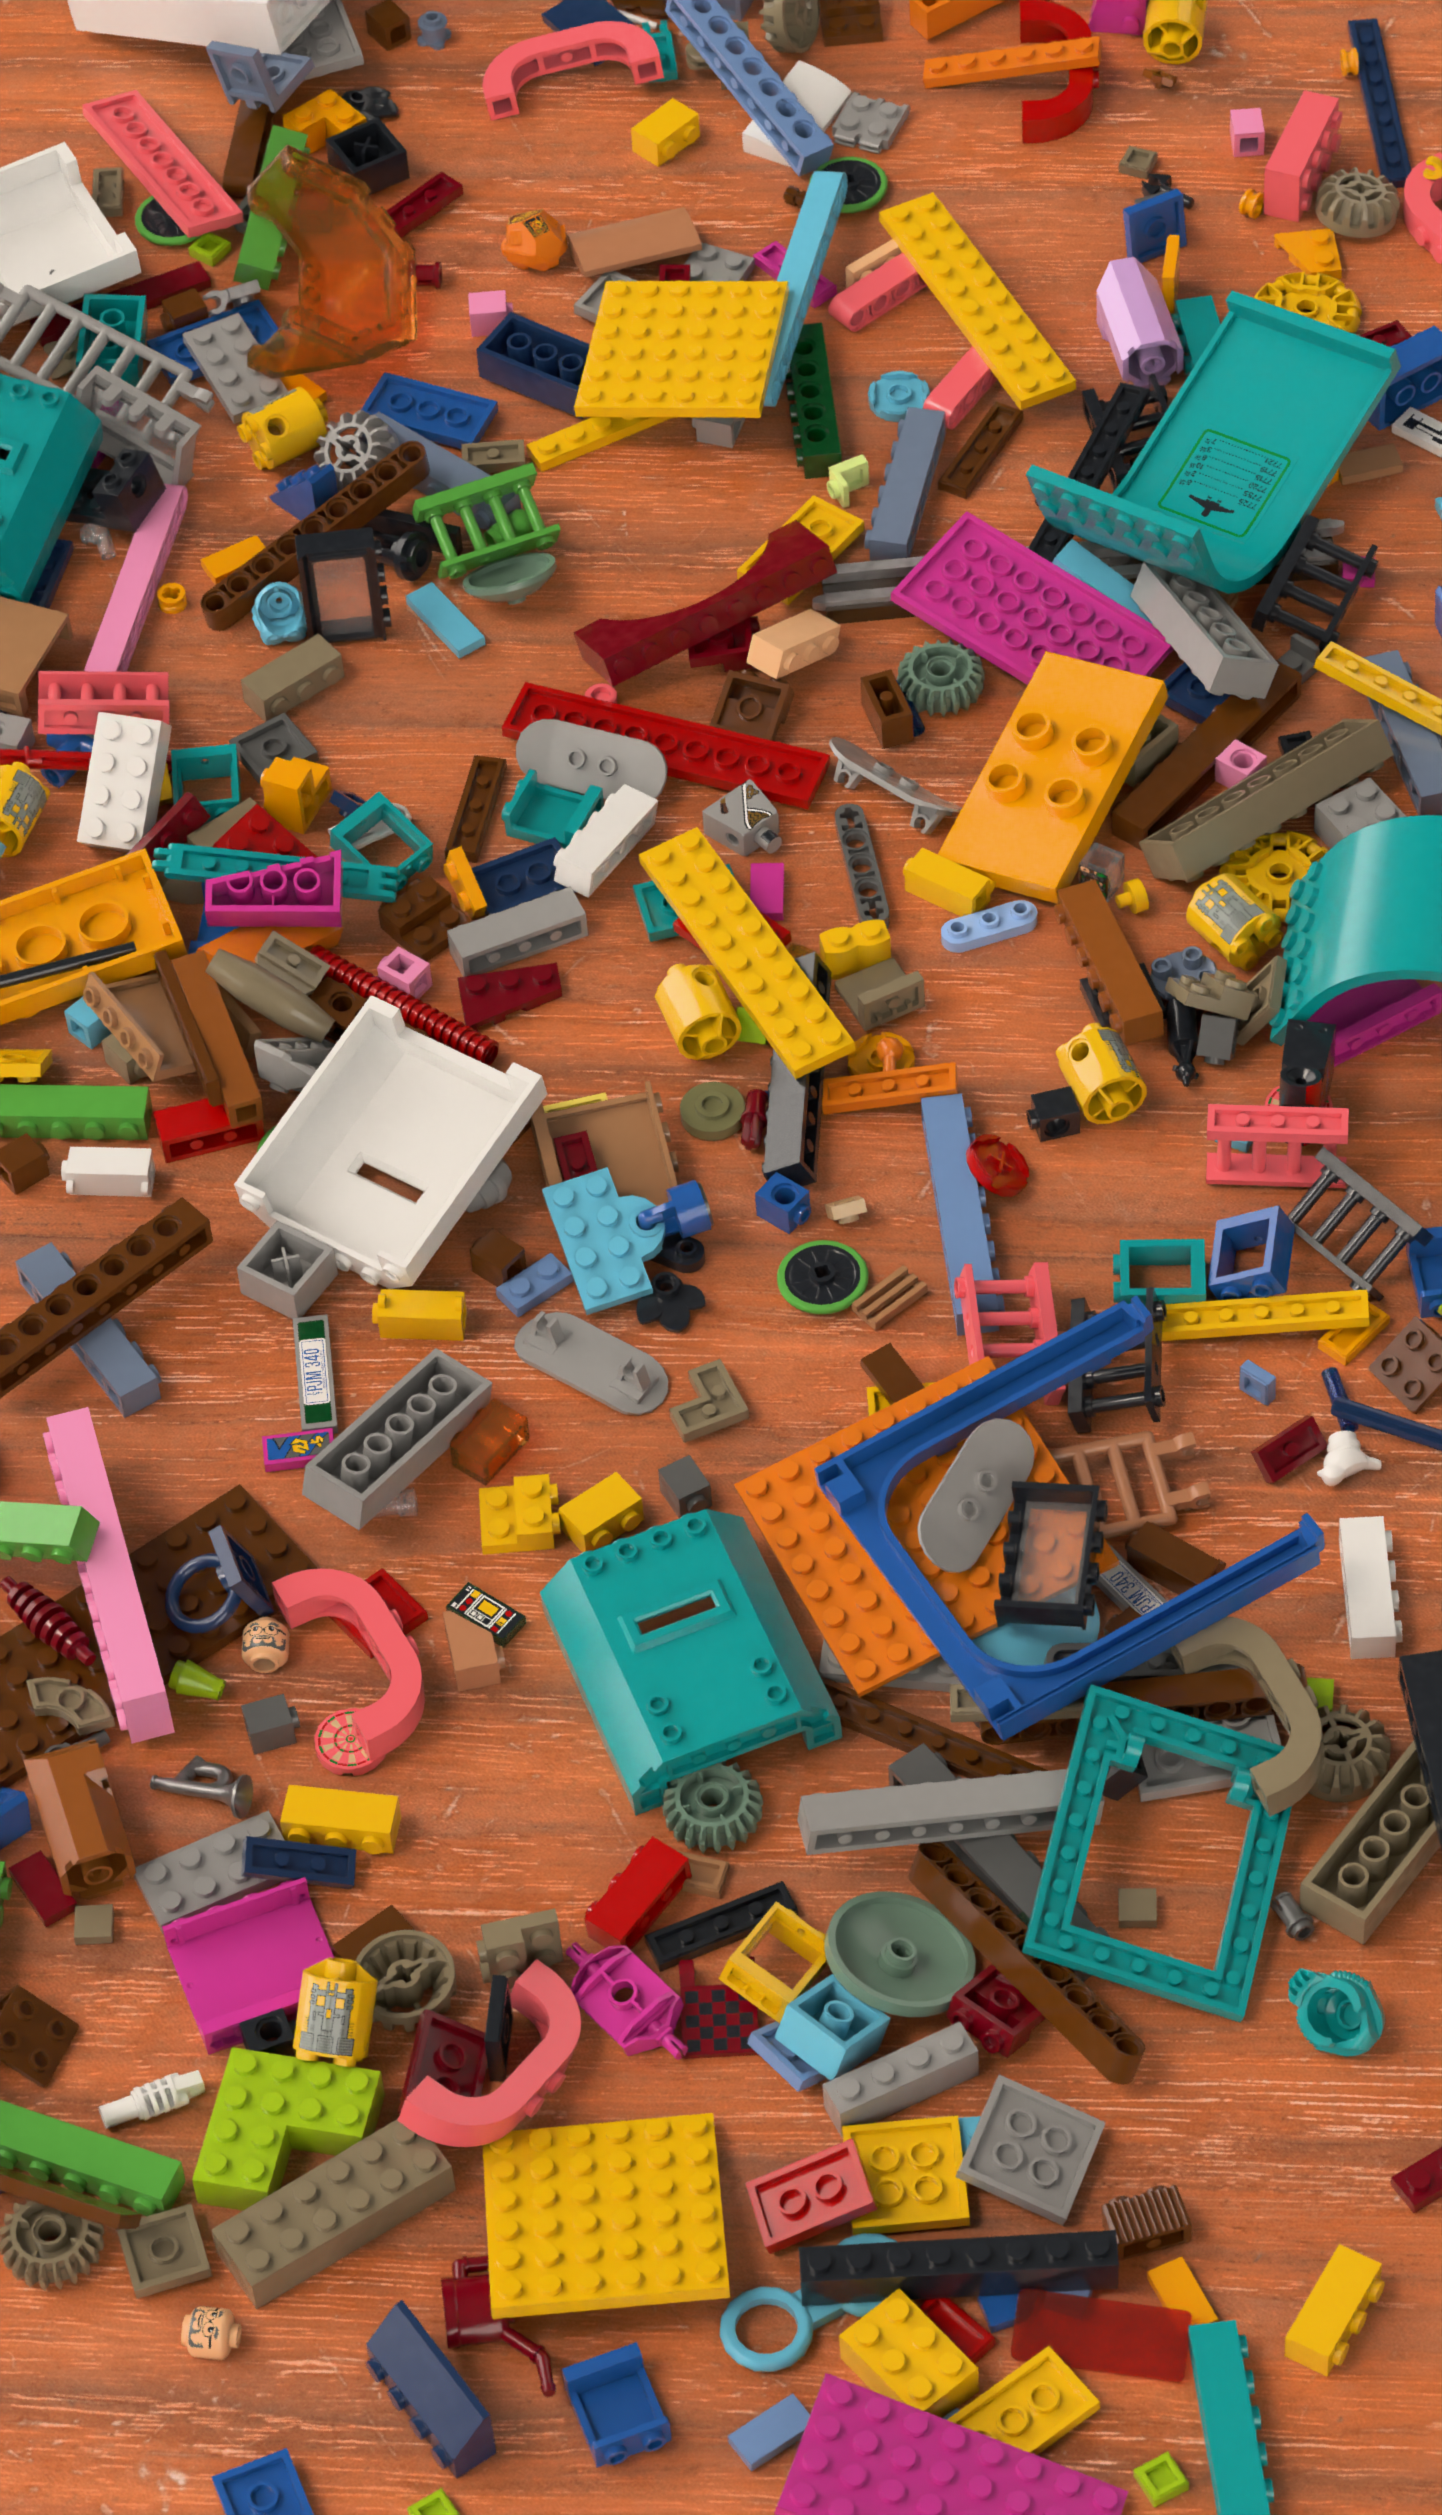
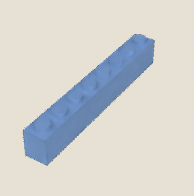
(959, 1200)

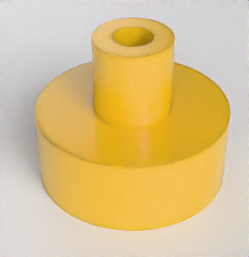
(1133, 896)

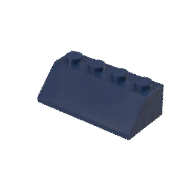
(430, 2392)

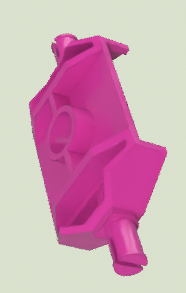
(645, 2018)

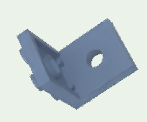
(257, 75)

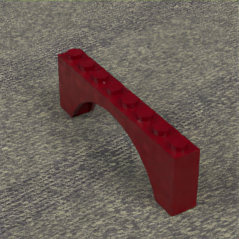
(628, 647)

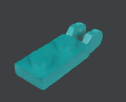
(666, 50)

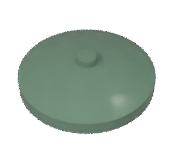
(898, 1954)

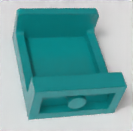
(548, 812)

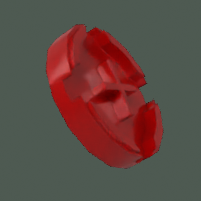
(997, 1165)

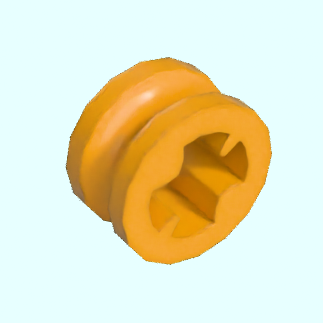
(1349, 62)
(1251, 203)
(172, 598)

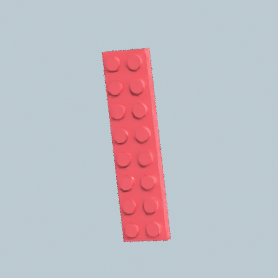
(163, 164)

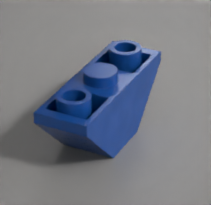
(306, 490)

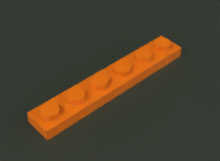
(1012, 62)

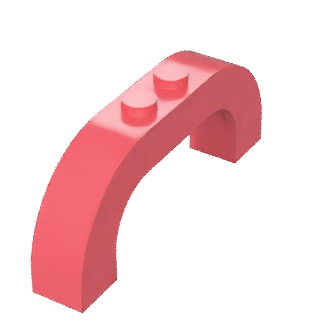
(564, 51)
(1419, 209)
(343, 1595)
(476, 2121)

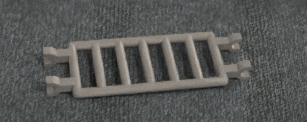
(17, 301)

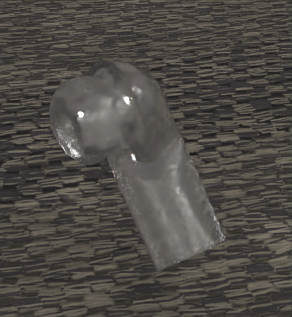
(101, 537)

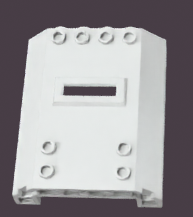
(56, 226)
(405, 1110)

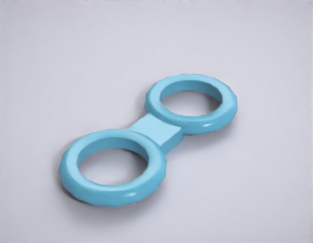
(807, 2318)

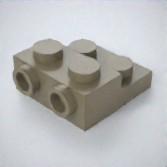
(1214, 993)
(516, 1943)

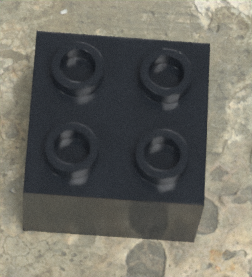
(369, 154)

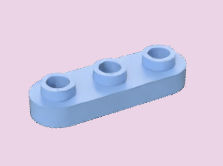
(989, 926)

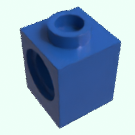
(783, 1203)

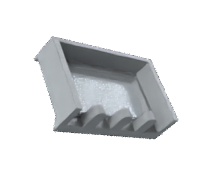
(140, 423)

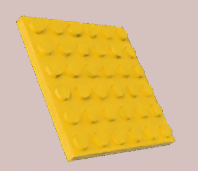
(682, 349)
(604, 2216)

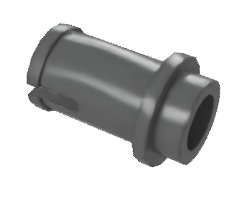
(1296, 1921)

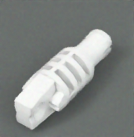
(153, 2098)

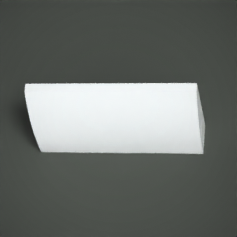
(816, 92)

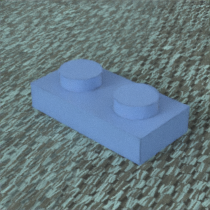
(534, 1285)
(780, 2058)

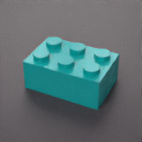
(123, 314)

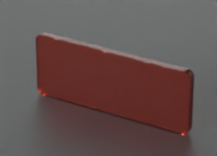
(1103, 2334)

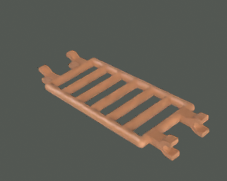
(1155, 1452)

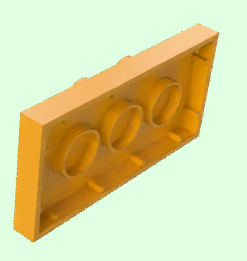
(1054, 775)
(79, 916)

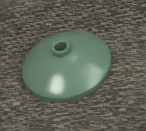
(510, 577)

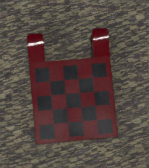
(714, 2018)

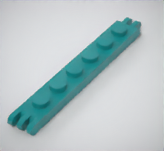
(205, 863)

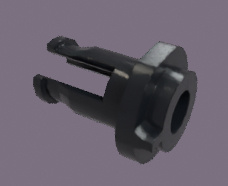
(406, 553)

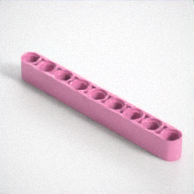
(138, 583)

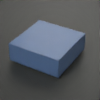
(1257, 1382)

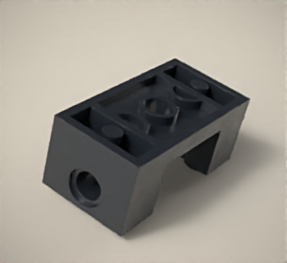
(119, 496)

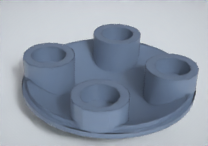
(1187, 962)

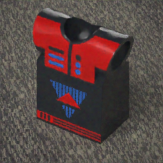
(1307, 1064)

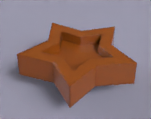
(1160, 77)

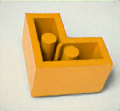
(322, 118)
(295, 791)

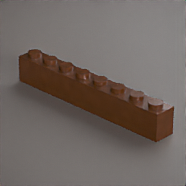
(1191, 765)

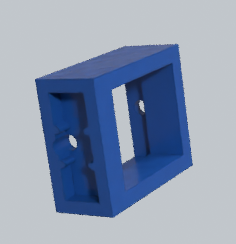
(1244, 1231)

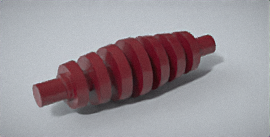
(47, 1621)

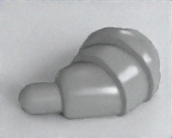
(494, 1188)

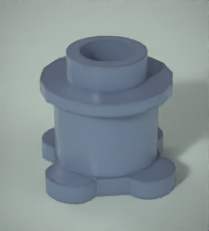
(433, 30)

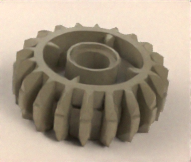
(48, 2261)

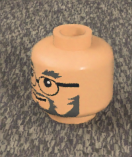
(265, 1645)
(210, 2333)

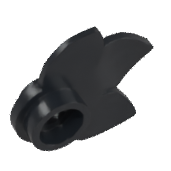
(372, 102)
(671, 1306)

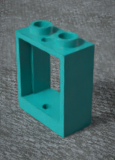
(221, 762)
(365, 818)
(1161, 1252)

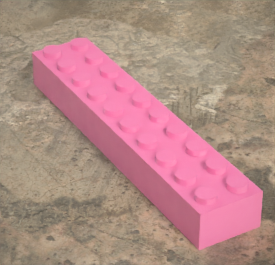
(109, 1580)

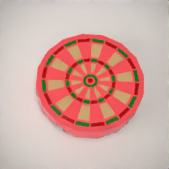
(339, 1748)

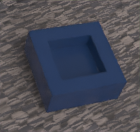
(346, 801)

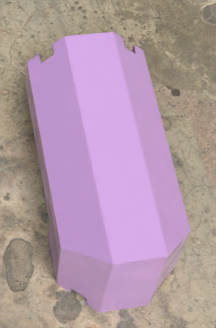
(1137, 323)

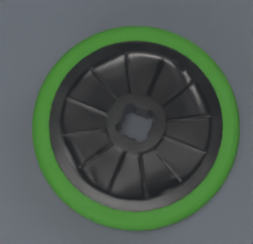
(865, 182)
(158, 226)
(822, 1277)

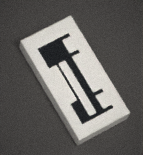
(1420, 430)

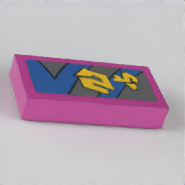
(294, 1449)

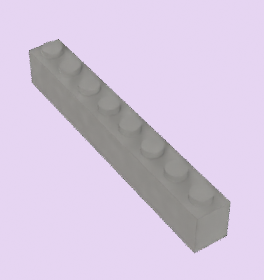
(931, 1812)

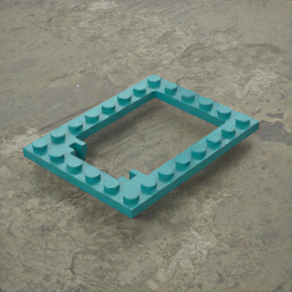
(1104, 1731)

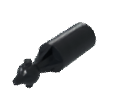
(1182, 1039)

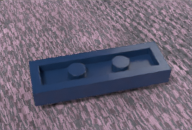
(294, 1860)

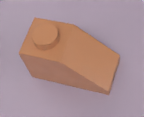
(472, 1653)

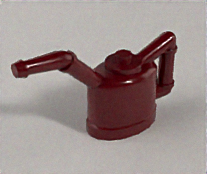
(471, 2322)

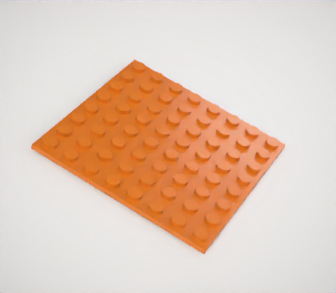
(836, 1578)

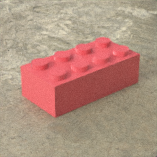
(1302, 156)

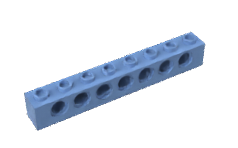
(752, 83)

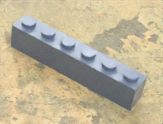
(448, 472)
(906, 485)
(1414, 747)
(105, 1350)

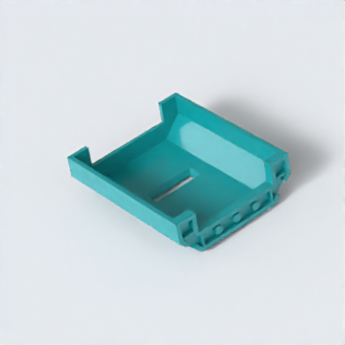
(50, 454)
(696, 1685)

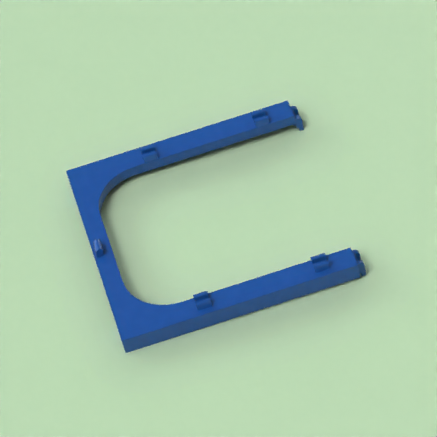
(1006, 1693)

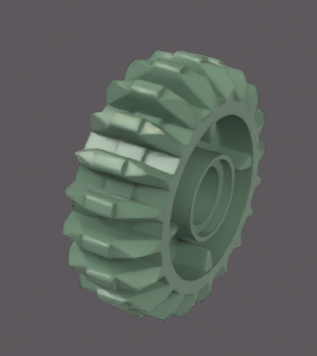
(941, 677)
(732, 1819)

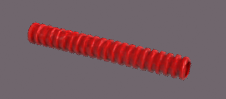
(414, 1011)

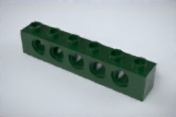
(813, 404)

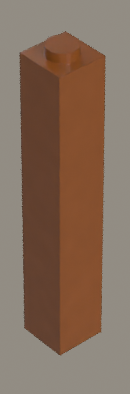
(211, 1016)

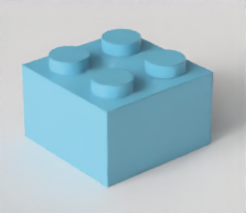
(831, 2028)

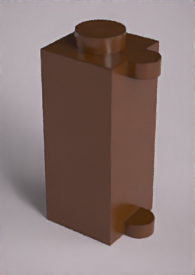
(1169, 1559)

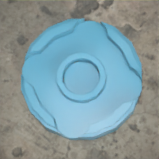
(895, 393)

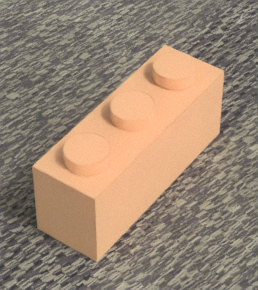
(793, 643)

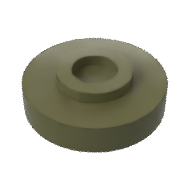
(712, 1111)

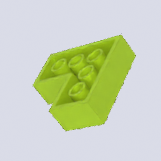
(278, 2106)

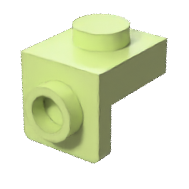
(847, 477)

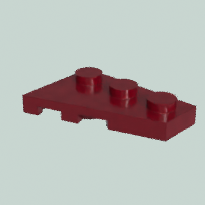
(500, 993)

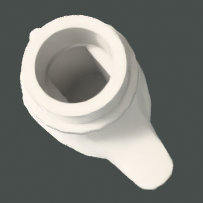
(1345, 1458)

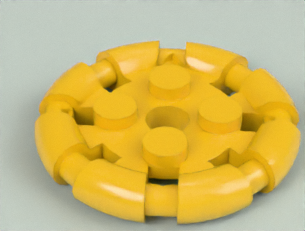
(1314, 293)
(1262, 861)

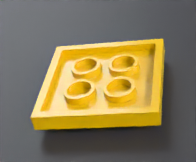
(911, 2174)

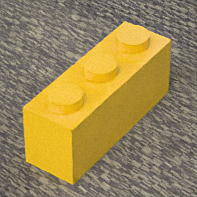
(341, 1818)
(1334, 2310)

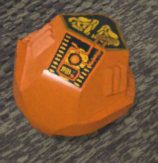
(534, 240)

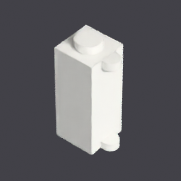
(109, 1171)

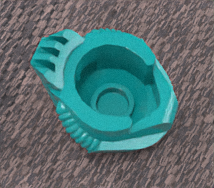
(1337, 2011)

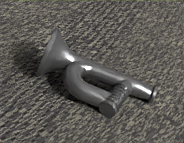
(235, 1795)

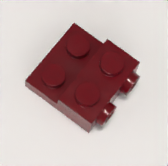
(726, 647)
(994, 2012)

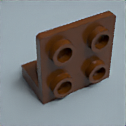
(1412, 1365)
(33, 2035)

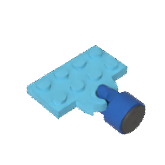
(613, 1235)

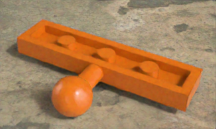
(889, 1086)

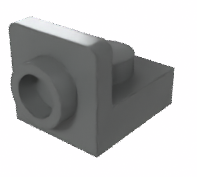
(1301, 656)

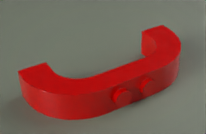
(1068, 111)

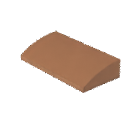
(634, 242)

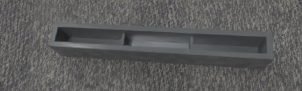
(993, 1859)

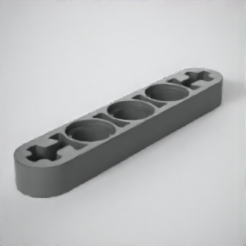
(863, 855)

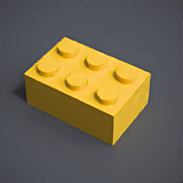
(908, 2357)

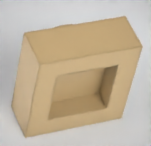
(846, 1209)

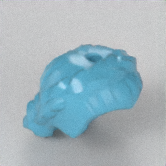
(282, 618)

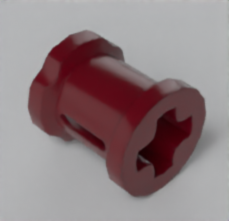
(429, 275)

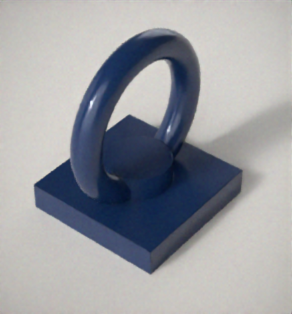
(237, 1574)

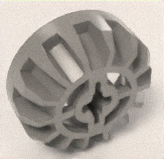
(380, 440)

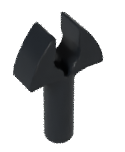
(1160, 183)

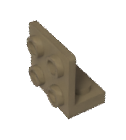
(881, 993)

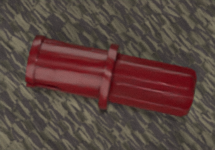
(754, 1118)

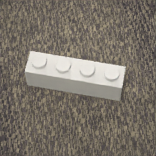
(605, 840)
(1367, 1587)

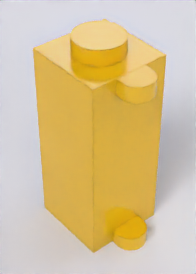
(947, 883)
(420, 1314)

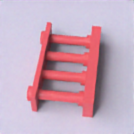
(73, 698)
(1266, 1125)
(1038, 1317)

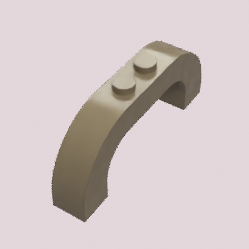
(1237, 1642)

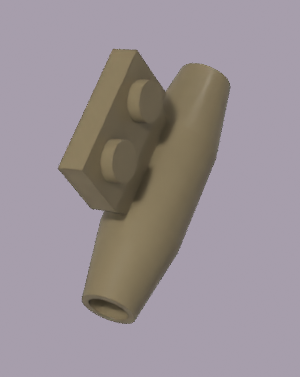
(277, 985)

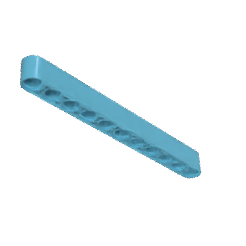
(803, 266)

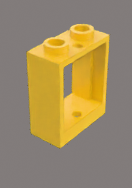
(758, 1984)

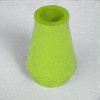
(194, 1680)

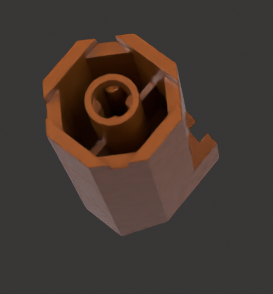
(81, 1819)

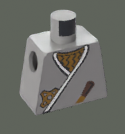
(743, 821)

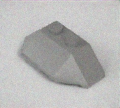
(289, 1061)

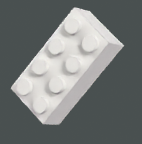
(123, 781)

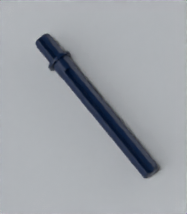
(1387, 1422)

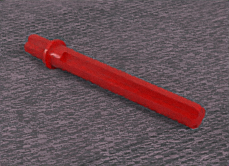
(53, 759)

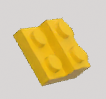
(519, 1515)

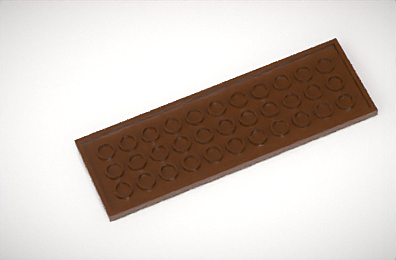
(153, 1566)

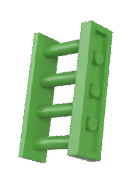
(489, 491)

